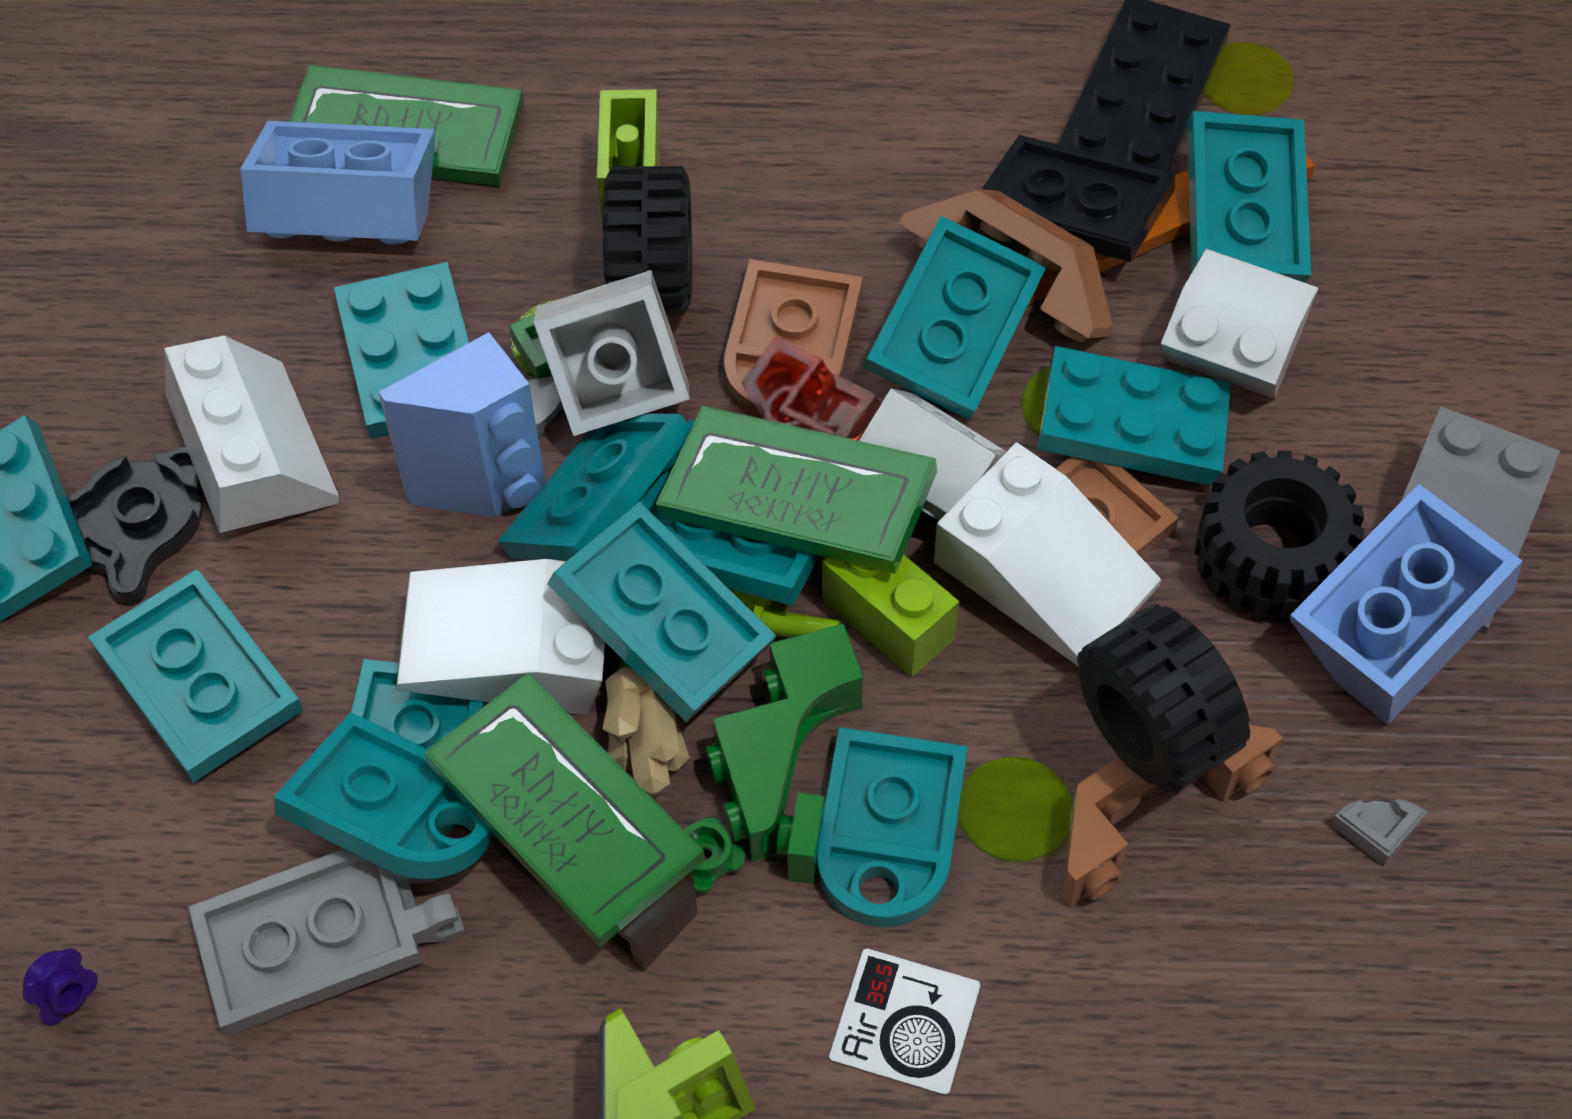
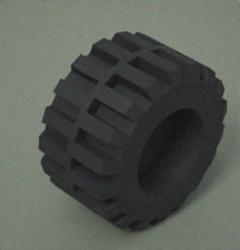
(650, 229)
(1284, 495)
(1163, 698)

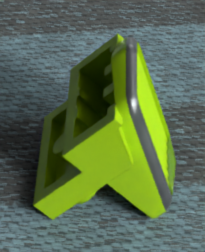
(693, 1082)

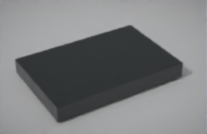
(1085, 193)

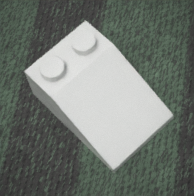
(1042, 554)
(490, 625)

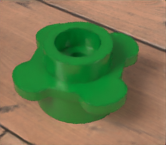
(725, 857)

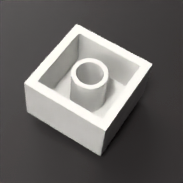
(611, 353)

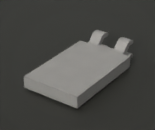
(312, 936)

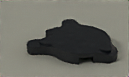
(137, 517)

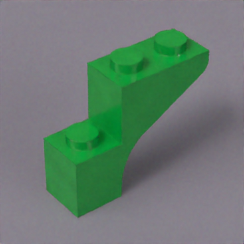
(759, 747)

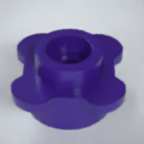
(58, 984)

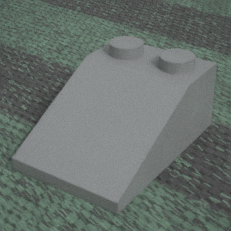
(1485, 476)

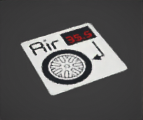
(905, 1021)

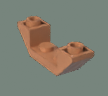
(1077, 293)
(1114, 791)

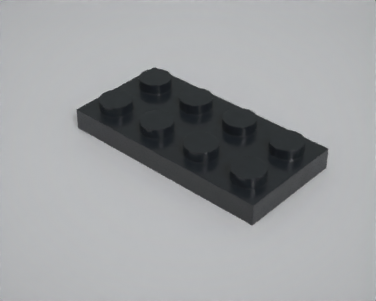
(1146, 85)

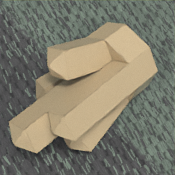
(642, 731)

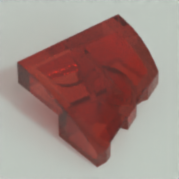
(803, 393)

